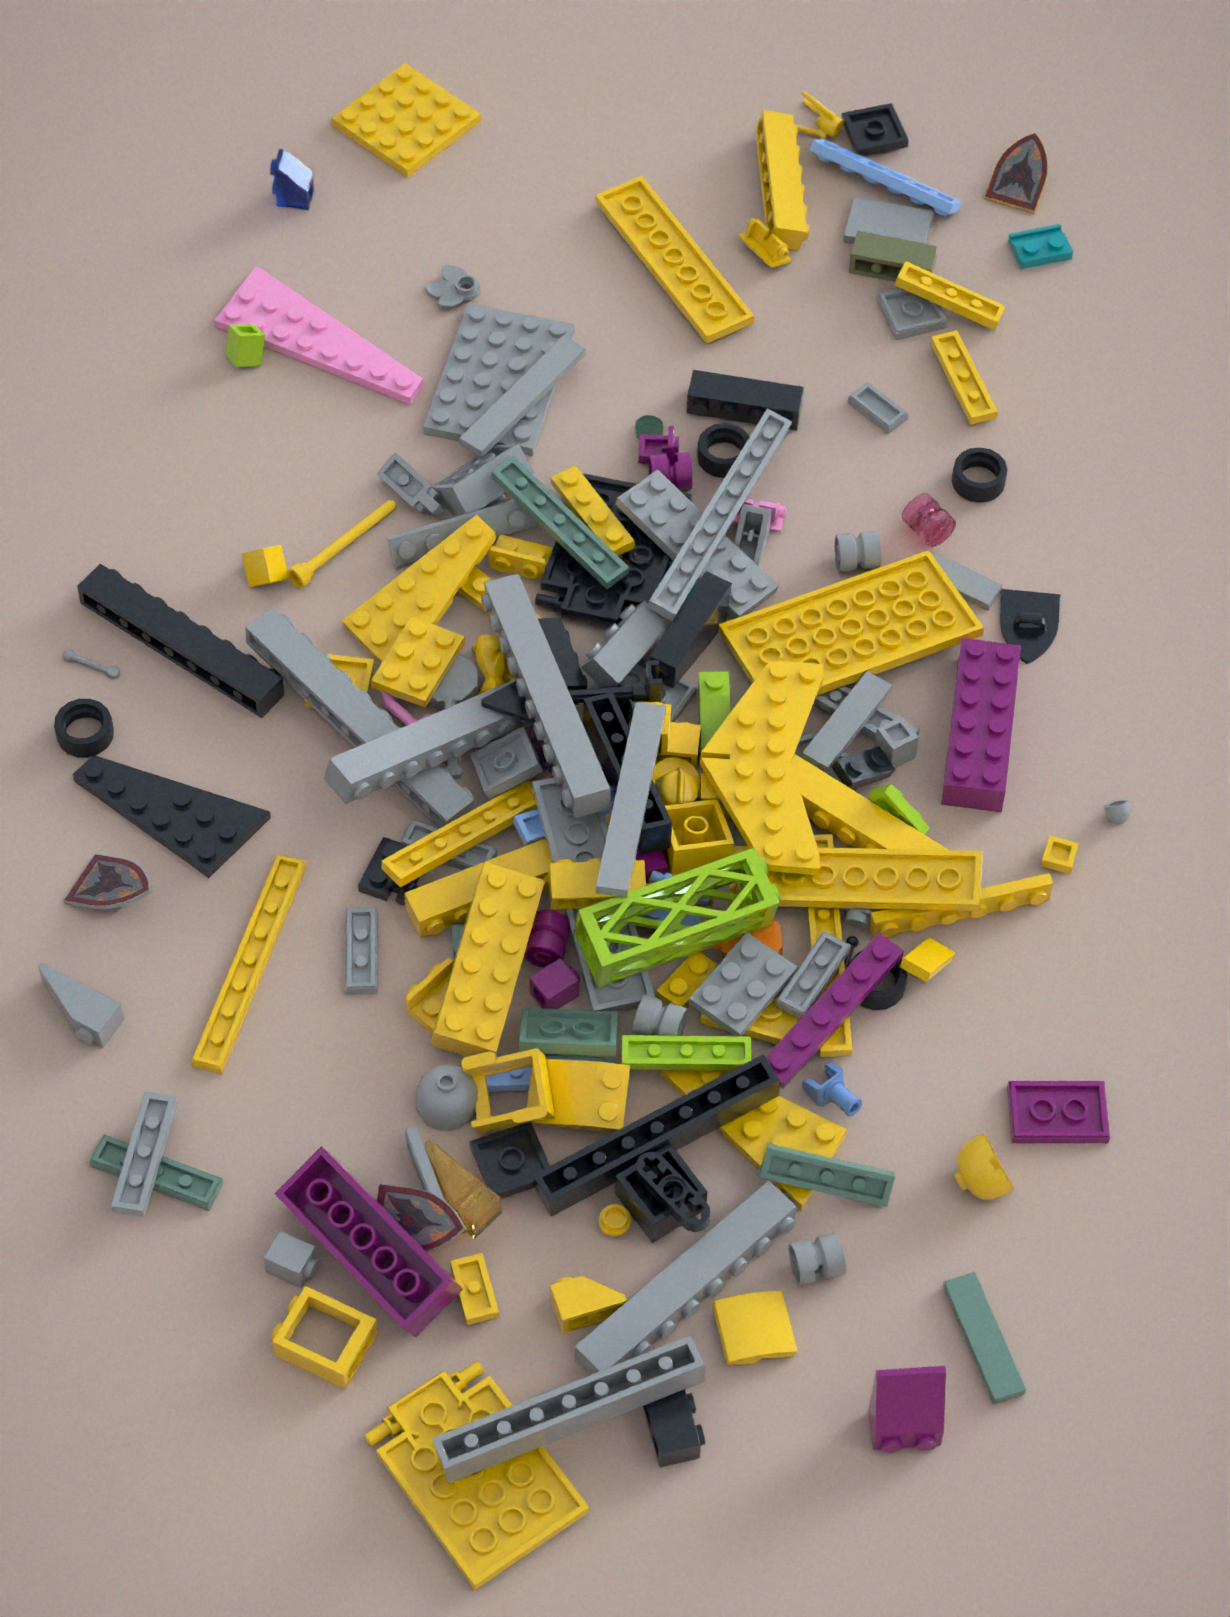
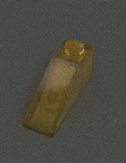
(463, 1191)

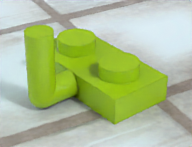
(892, 801)

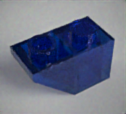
(292, 181)

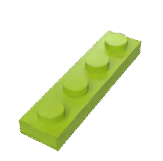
(685, 1052)

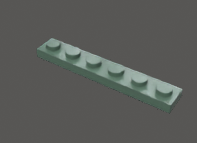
(560, 522)

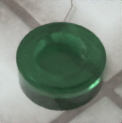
(648, 425)

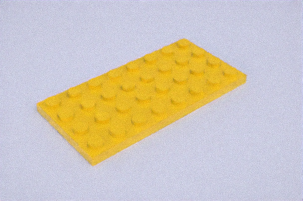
(858, 623)

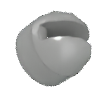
(1118, 811)

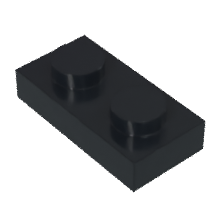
(863, 768)

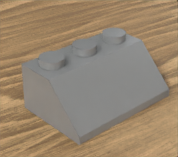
(471, 484)

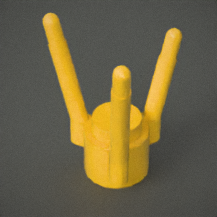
(828, 122)

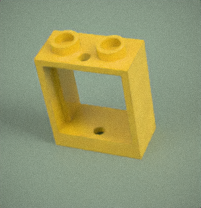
(353, 1353)

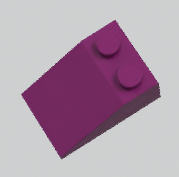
(907, 1408)

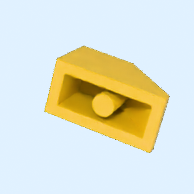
(583, 1302)

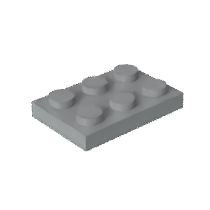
(743, 985)

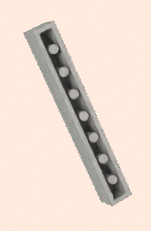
(417, 747)
(688, 1280)
(569, 1409)

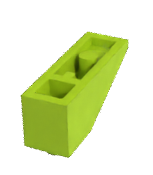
(712, 703)

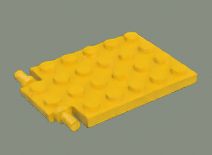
(489, 1515)

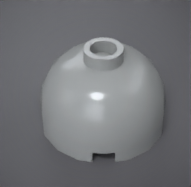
(446, 1098)

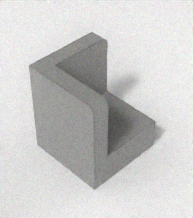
(897, 741)

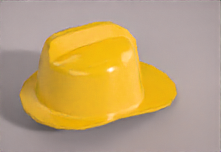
(676, 781)

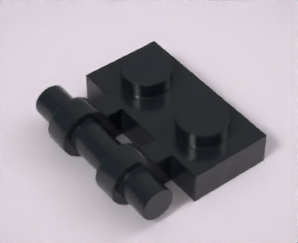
(377, 882)

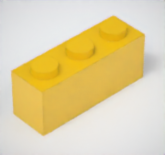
(574, 883)

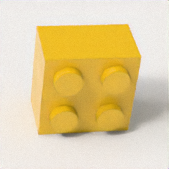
(697, 836)

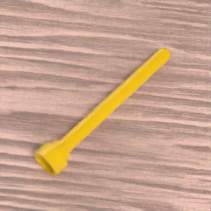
(302, 573)

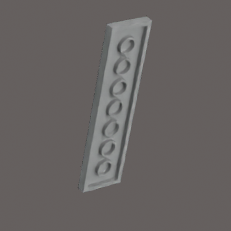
(580, 841)

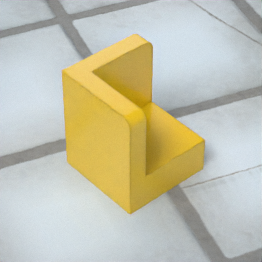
(265, 565)

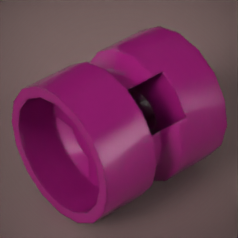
(675, 468)
(547, 938)

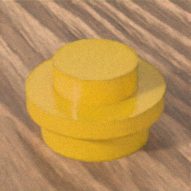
(614, 1220)

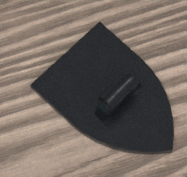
(1029, 621)

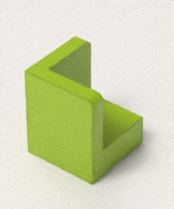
(245, 345)

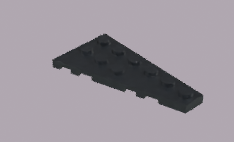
(183, 818)

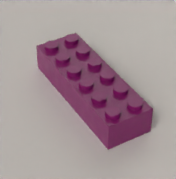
(981, 725)
(368, 1242)

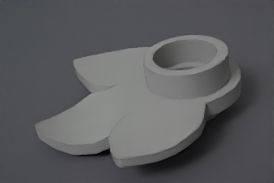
(454, 287)

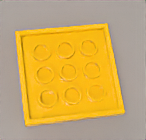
(406, 119)

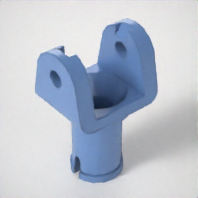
(833, 1091)

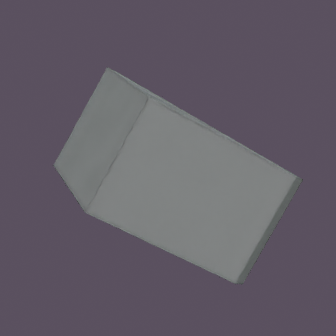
(753, 531)

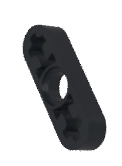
(676, 1206)

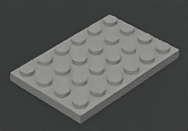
(484, 362)

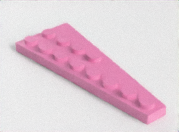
(314, 337)

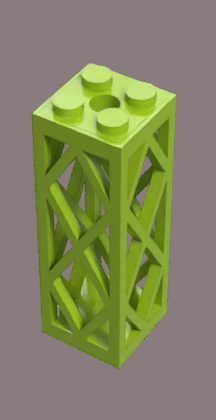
(750, 910)

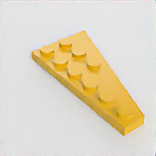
(773, 1123)

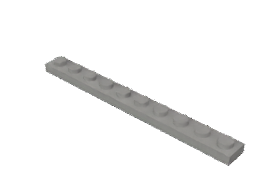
(719, 515)

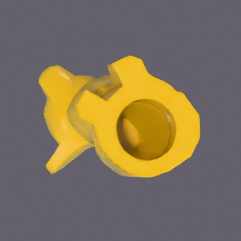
(490, 662)

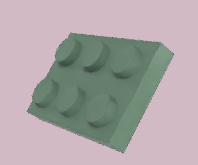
(569, 1032)

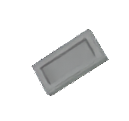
(877, 408)

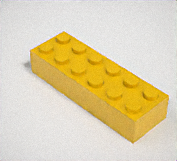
(487, 961)

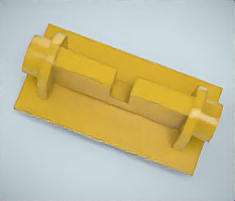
(771, 250)

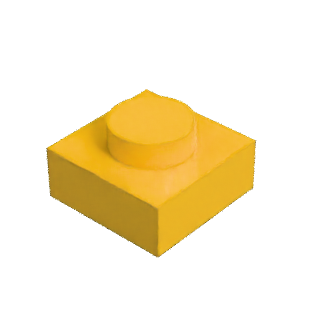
(1059, 854)

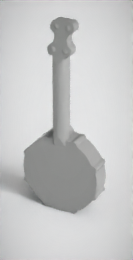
(457, 686)

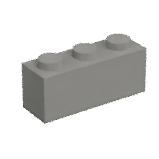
(624, 645)

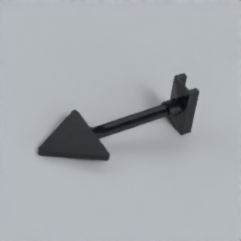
(510, 703)

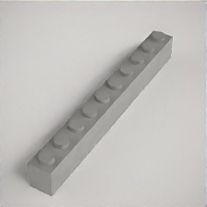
(546, 696)
(350, 710)

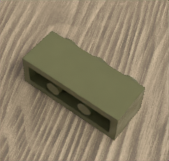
(885, 256)

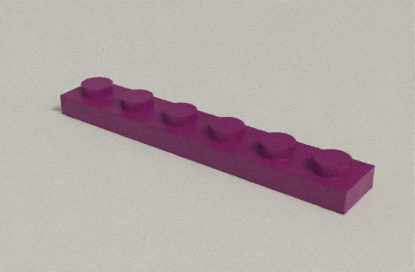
(833, 1008)

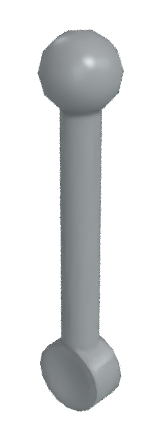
(113, 671)

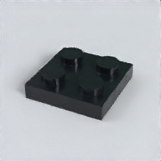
(874, 130)
(509, 1159)

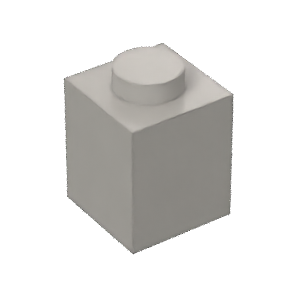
(291, 1259)

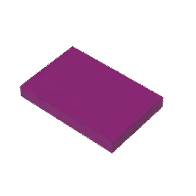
(1058, 1112)

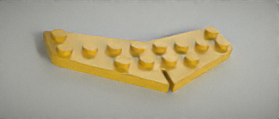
(753, 768)

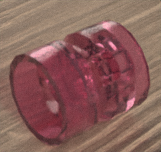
(928, 520)

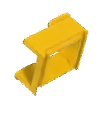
(487, 1064)

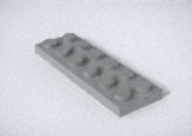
(668, 521)

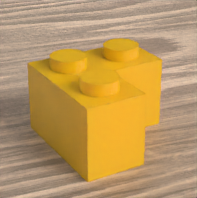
(678, 739)

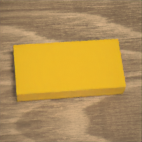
(927, 959)

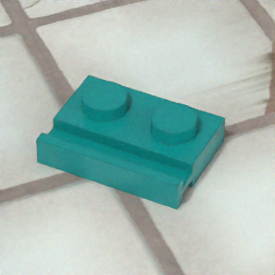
(1040, 246)

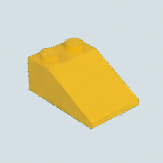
(584, 1095)

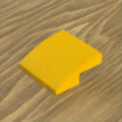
(754, 1327)

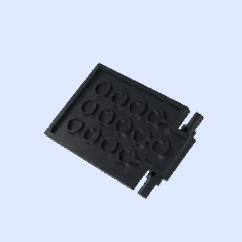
(585, 596)

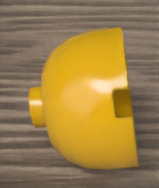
(981, 1170)

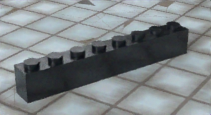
(181, 640)
(674, 1123)

